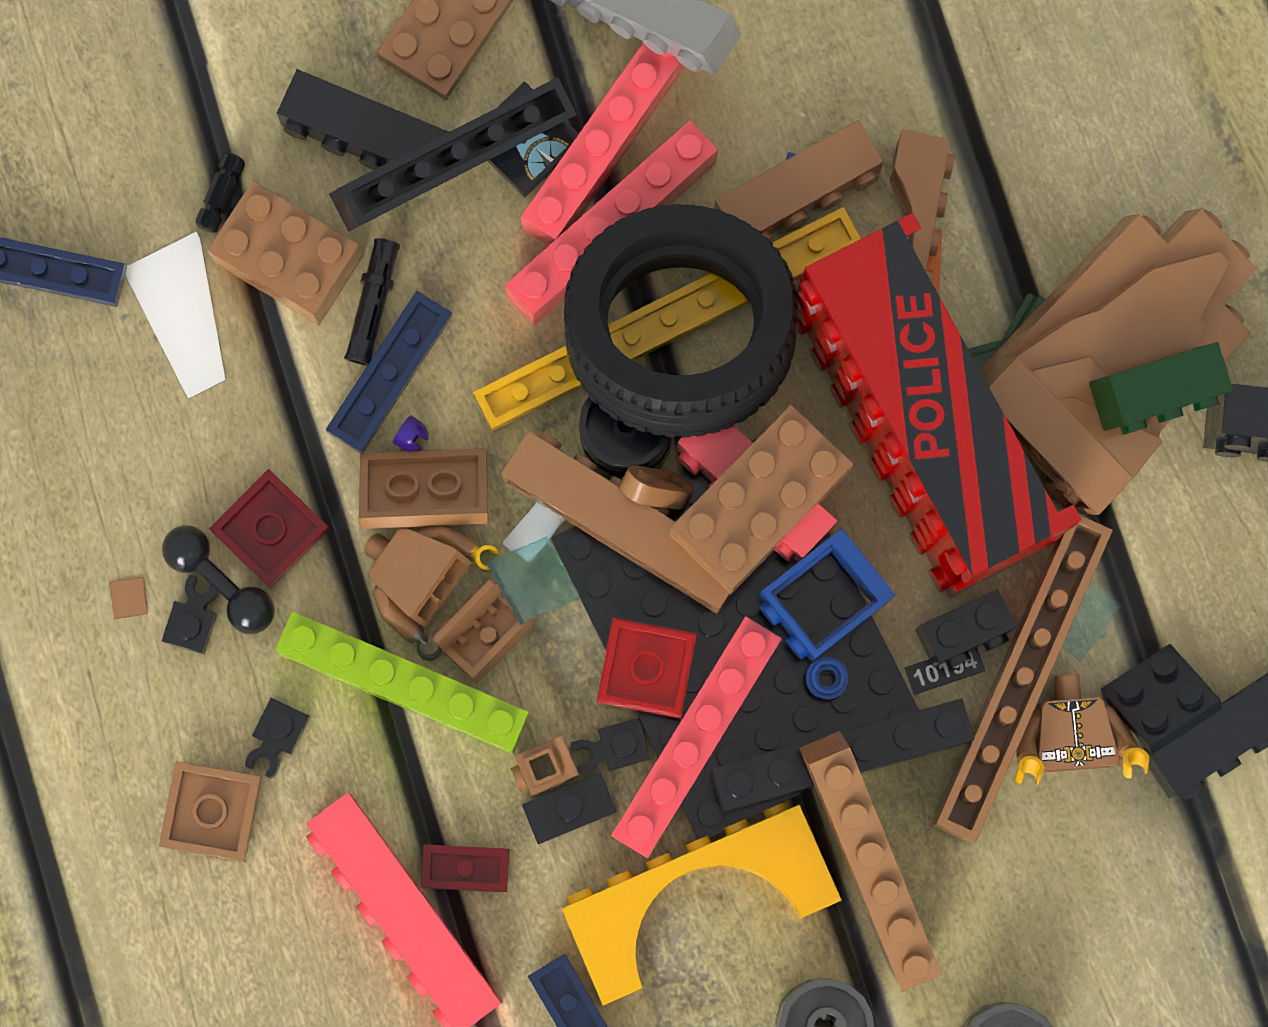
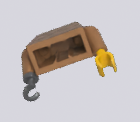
(418, 574)

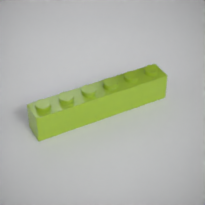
(402, 682)

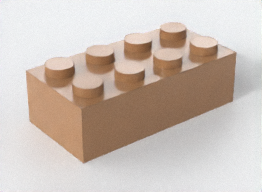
(760, 499)

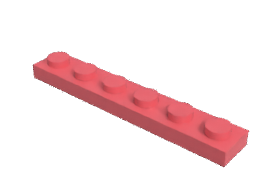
(696, 737)

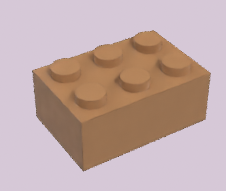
(285, 253)

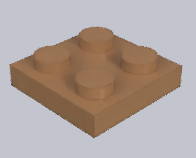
(210, 811)

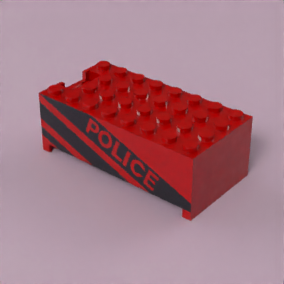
(925, 411)

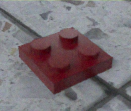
(269, 528)

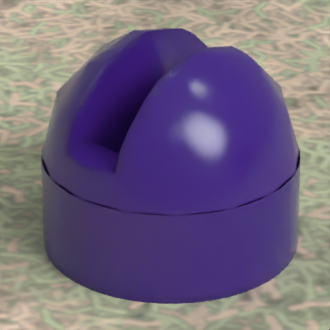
(409, 433)

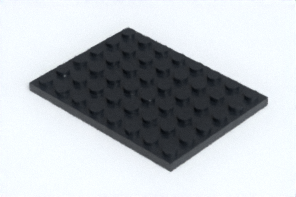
(779, 705)

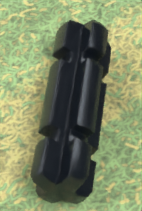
(220, 192)

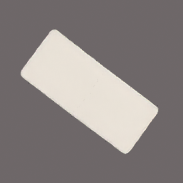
(534, 526)

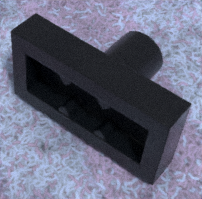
(569, 808)

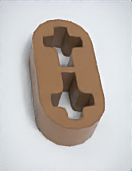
(656, 487)

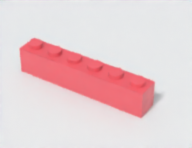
(601, 144)
(651, 184)
(402, 912)

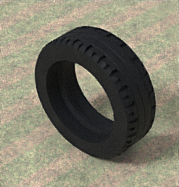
(676, 239)

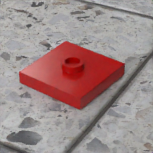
(646, 668)

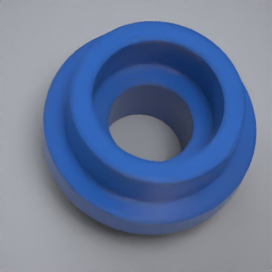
(840, 674)

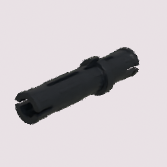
(372, 301)

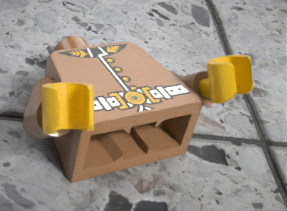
(1076, 735)

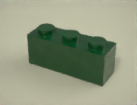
(1161, 388)

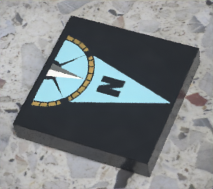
(536, 158)

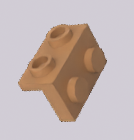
(480, 631)

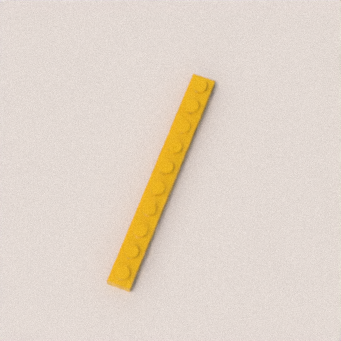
(656, 324)

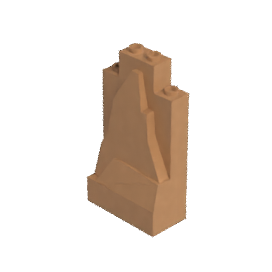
(1117, 310)

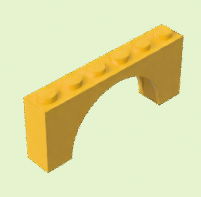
(774, 849)

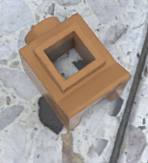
(561, 760)

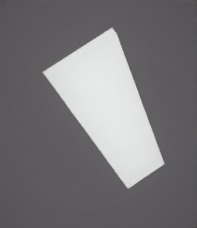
(180, 311)

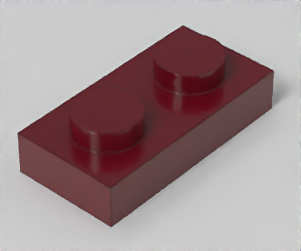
(465, 868)

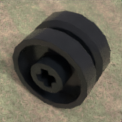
(615, 450)

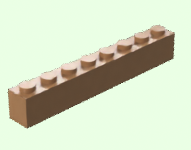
(1020, 680)

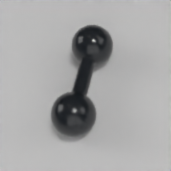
(248, 608)

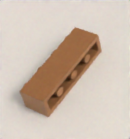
(806, 182)

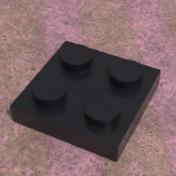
(1161, 698)

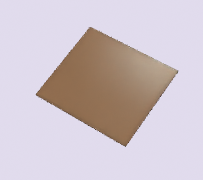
(128, 598)

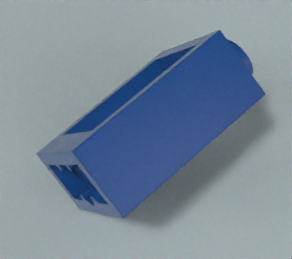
(859, 570)

